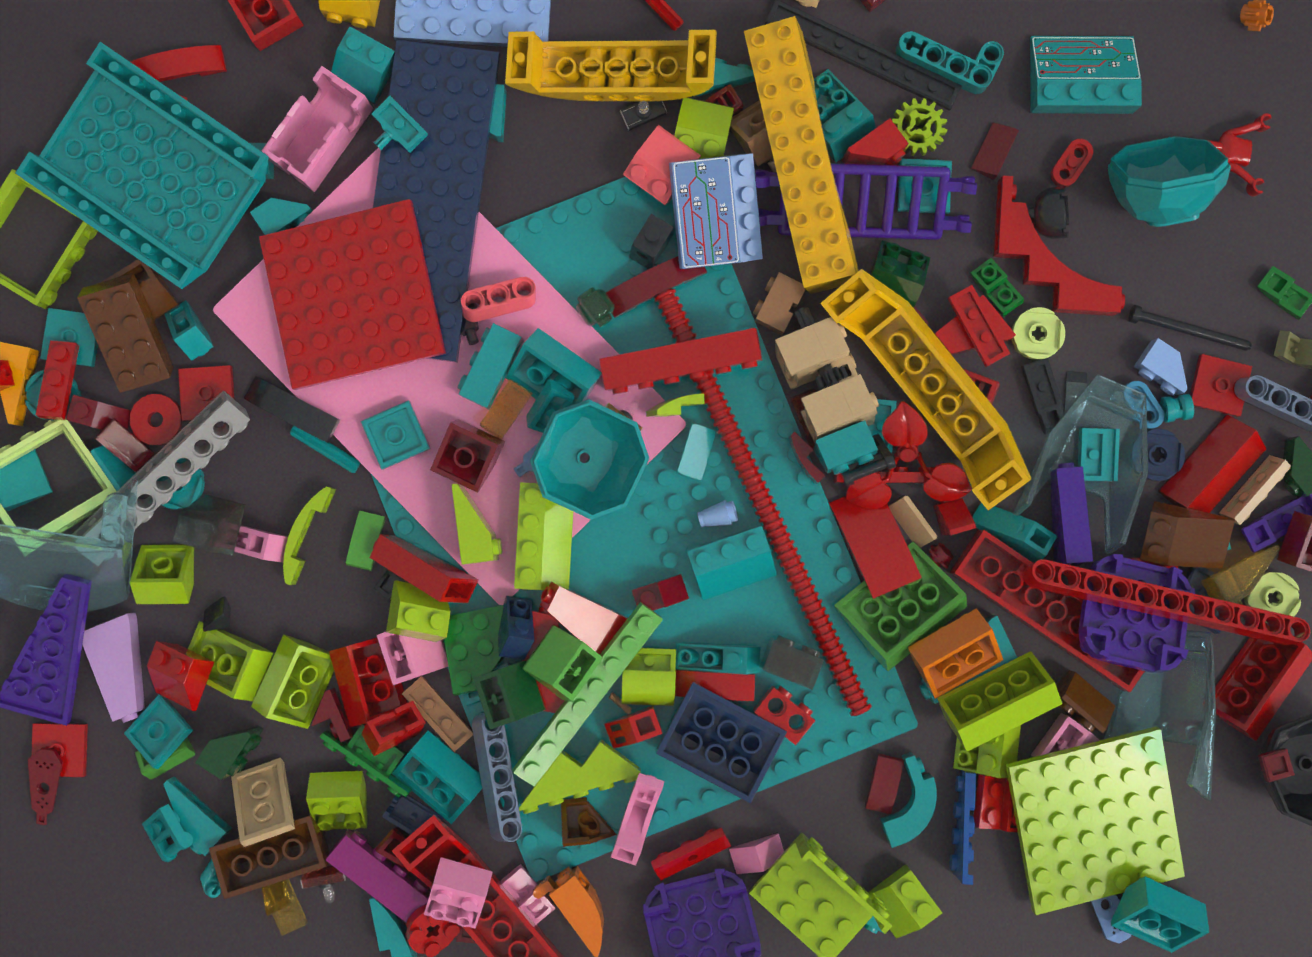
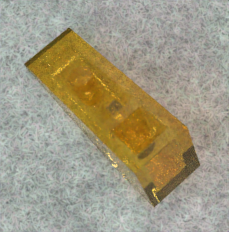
(1240, 578)

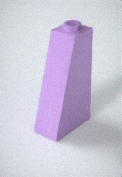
(116, 664)

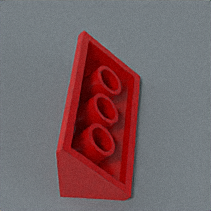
(1214, 466)

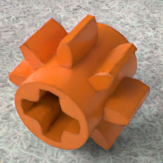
(1256, 14)

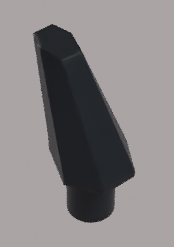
(469, 328)

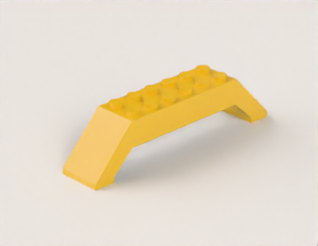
(933, 384)

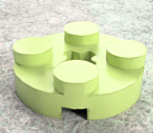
(1048, 323)
(1287, 594)

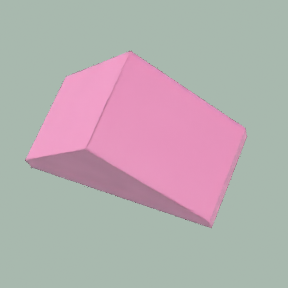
(756, 854)

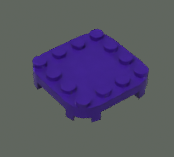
(1132, 636)
(702, 918)

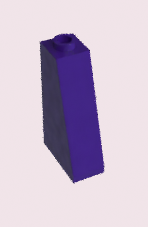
(1070, 516)

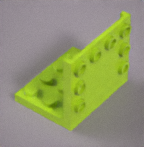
(817, 898)

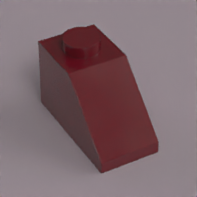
(96, 413)

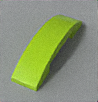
(292, 564)

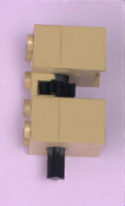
(823, 355)

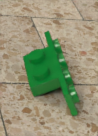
(378, 767)

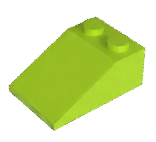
(475, 534)
(237, 662)

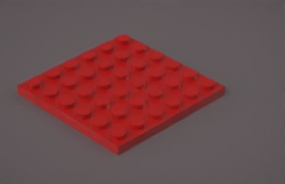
(352, 294)

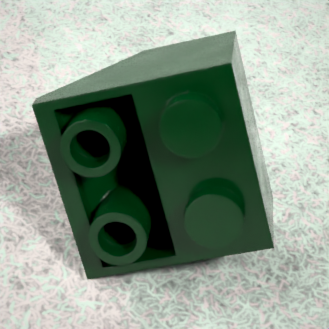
(901, 270)
(508, 695)
(227, 752)

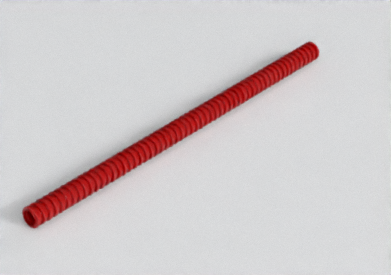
(769, 516)

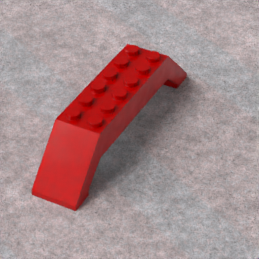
(502, 925)

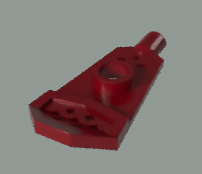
(41, 773)

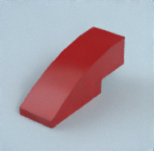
(726, 685)

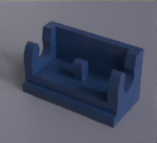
(408, 813)

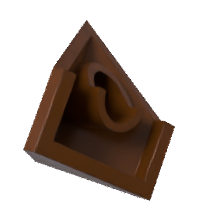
(582, 823)

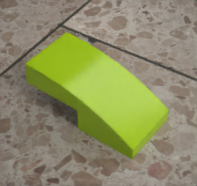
(672, 406)

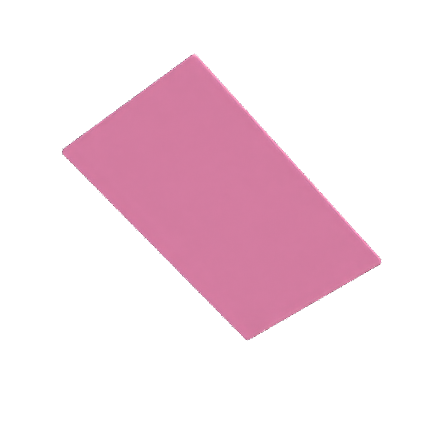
(435, 392)

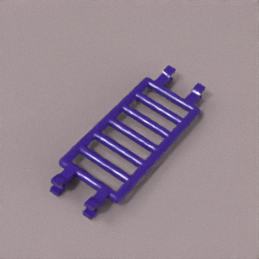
(941, 222)

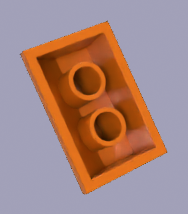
(956, 653)

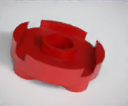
(429, 942)

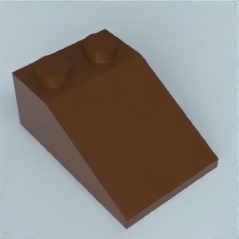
(1186, 537)

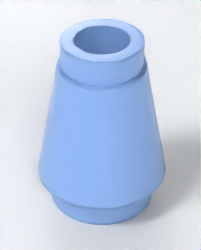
(718, 514)

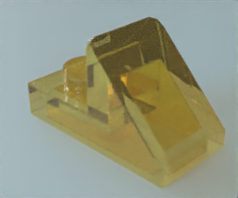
(284, 906)

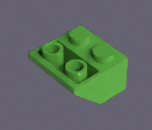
(562, 663)

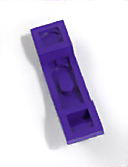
(1275, 523)

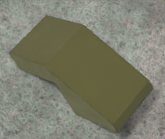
(1294, 349)

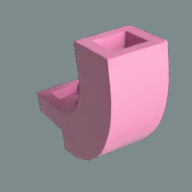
(637, 818)

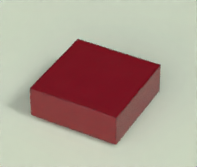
(1276, 765)

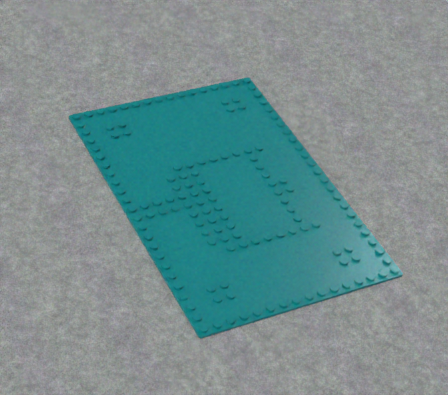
(589, 246)

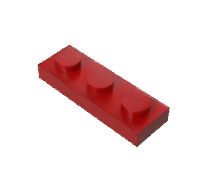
(978, 325)
(57, 380)

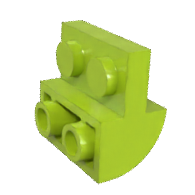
(650, 678)

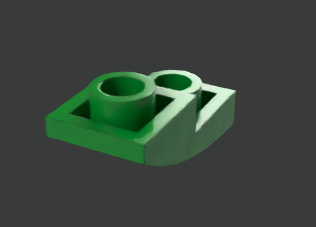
(996, 287)

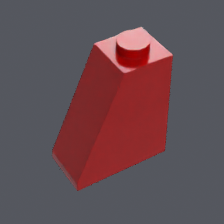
(956, 339)

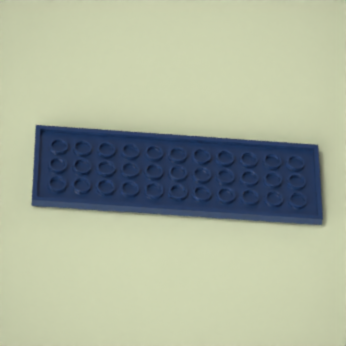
(453, 100)

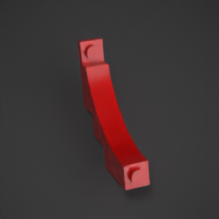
(1018, 239)

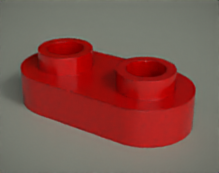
(1071, 164)

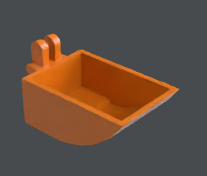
(578, 904)

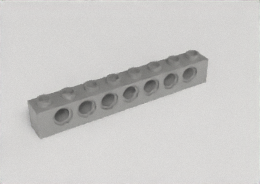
(164, 463)

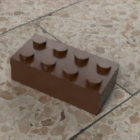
(126, 332)

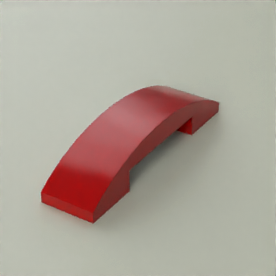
(183, 62)

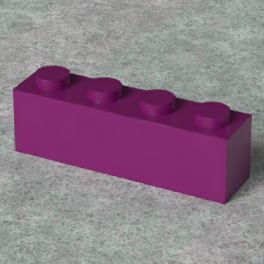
(378, 875)

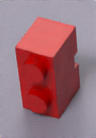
(393, 728)

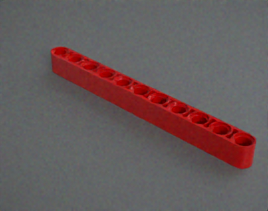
(1178, 601)

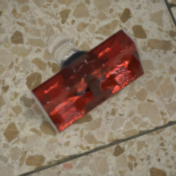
(324, 879)

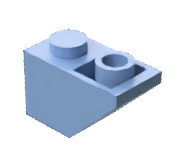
(1163, 365)

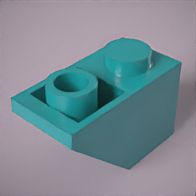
(280, 215)

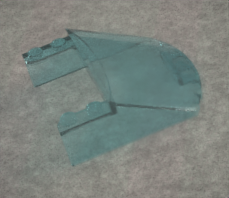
(37, 559)

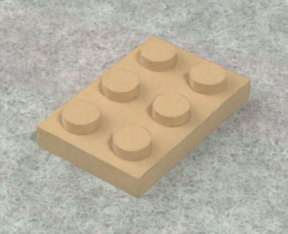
(262, 802)

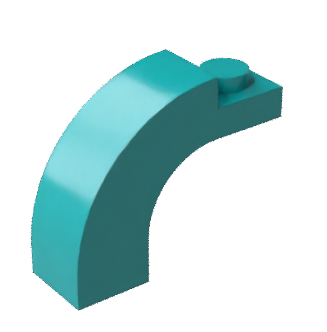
(917, 813)

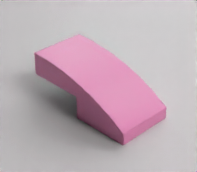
(521, 887)

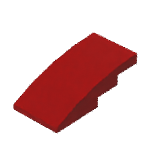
(876, 546)

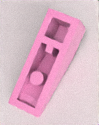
(261, 544)

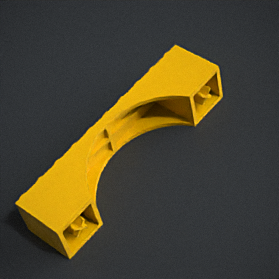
(801, 154)

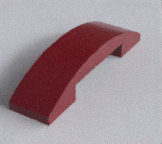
(651, 283)

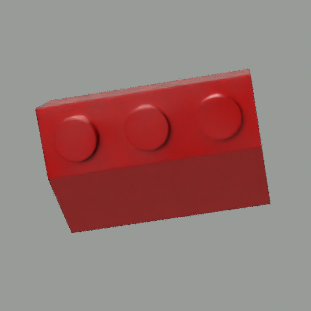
(365, 682)

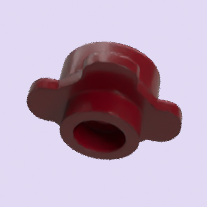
(941, 555)

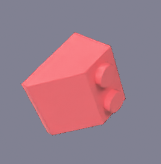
(651, 163)

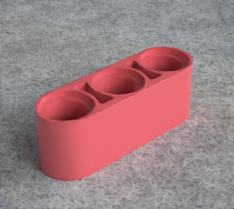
(508, 290)

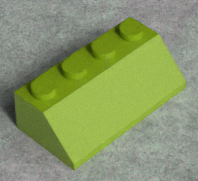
(542, 541)

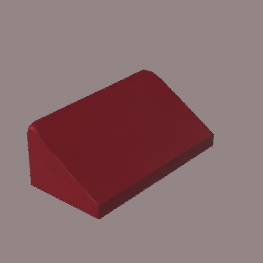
(994, 150)

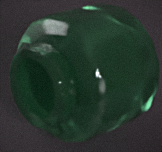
(595, 307)

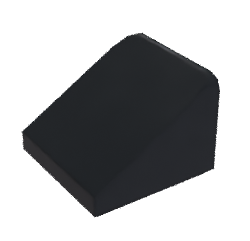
(385, 584)
(217, 615)

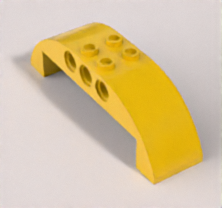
(612, 67)

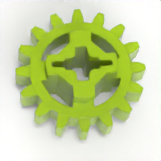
(925, 135)

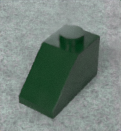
(1299, 476)

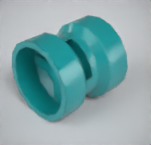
(1177, 408)

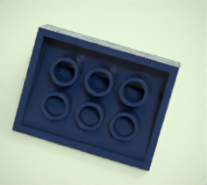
(721, 742)

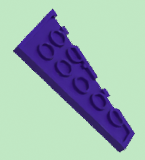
(48, 665)

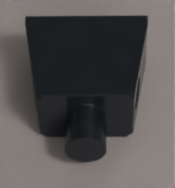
(651, 241)

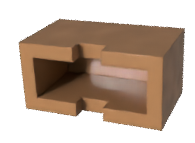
(782, 294)

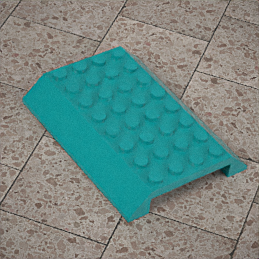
(148, 169)

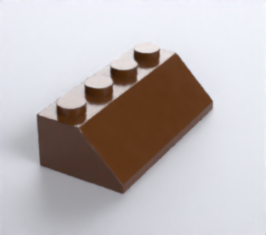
(270, 860)

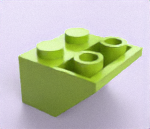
(991, 756)
(338, 800)

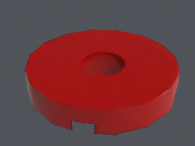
(141, 419)

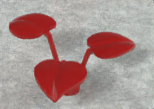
(906, 431)

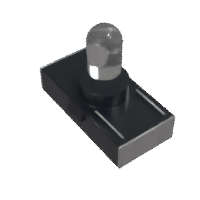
(642, 113)

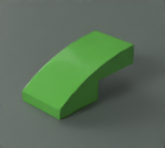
(365, 533)

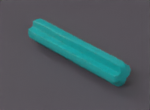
(327, 449)

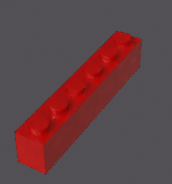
(680, 360)

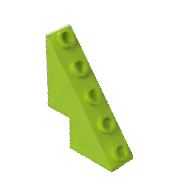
(571, 777)

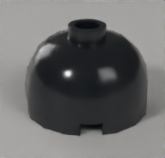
(1051, 213)

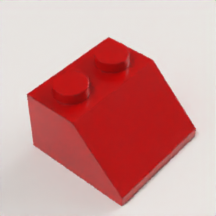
(880, 147)
(179, 673)

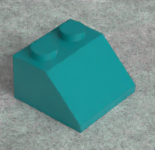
(363, 63)
(845, 448)

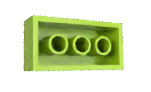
(999, 701)

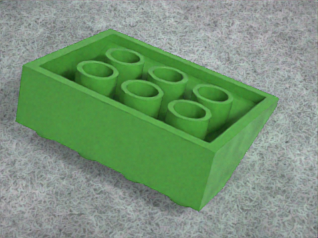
(905, 614)

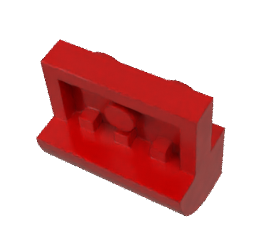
(994, 804)

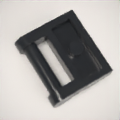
(877, 464)

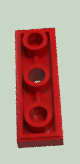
(690, 853)

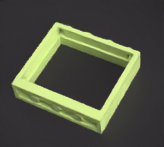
(34, 440)

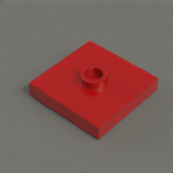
(1215, 385)
(202, 386)
(68, 741)

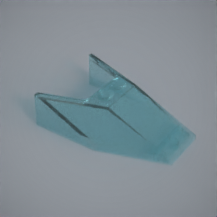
(1110, 407)
(1180, 705)

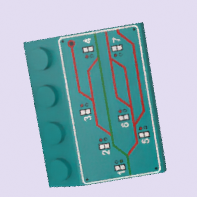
(1084, 75)

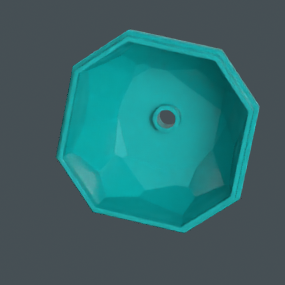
(1168, 179)
(613, 463)

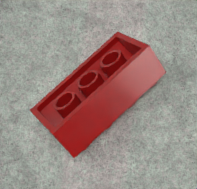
(1259, 683)

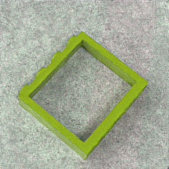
(9, 195)

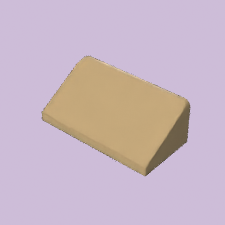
(912, 521)

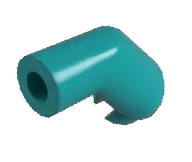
(210, 881)

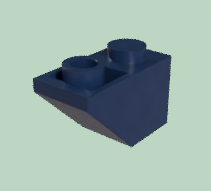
(516, 628)

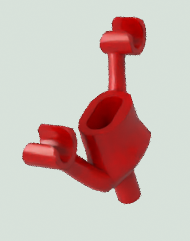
(1240, 150)

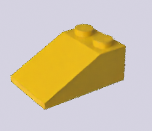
(357, 12)

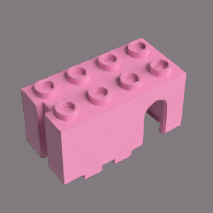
(318, 130)

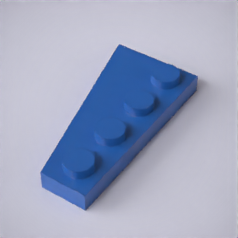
(965, 827)

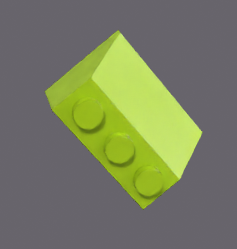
(294, 682)

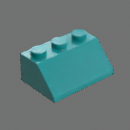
(546, 359)
(732, 562)
(439, 777)
(1160, 915)

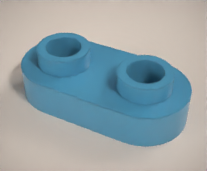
(1151, 404)

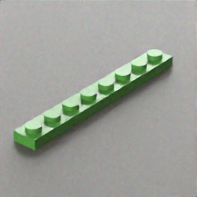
(573, 714)

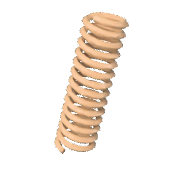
(616, 699)

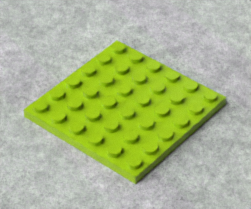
(1095, 819)

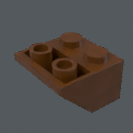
(154, 289)
(1085, 702)

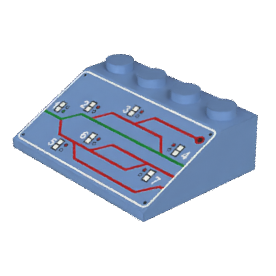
(716, 210)

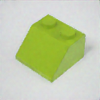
(704, 126)
(163, 574)
(417, 614)
(906, 902)

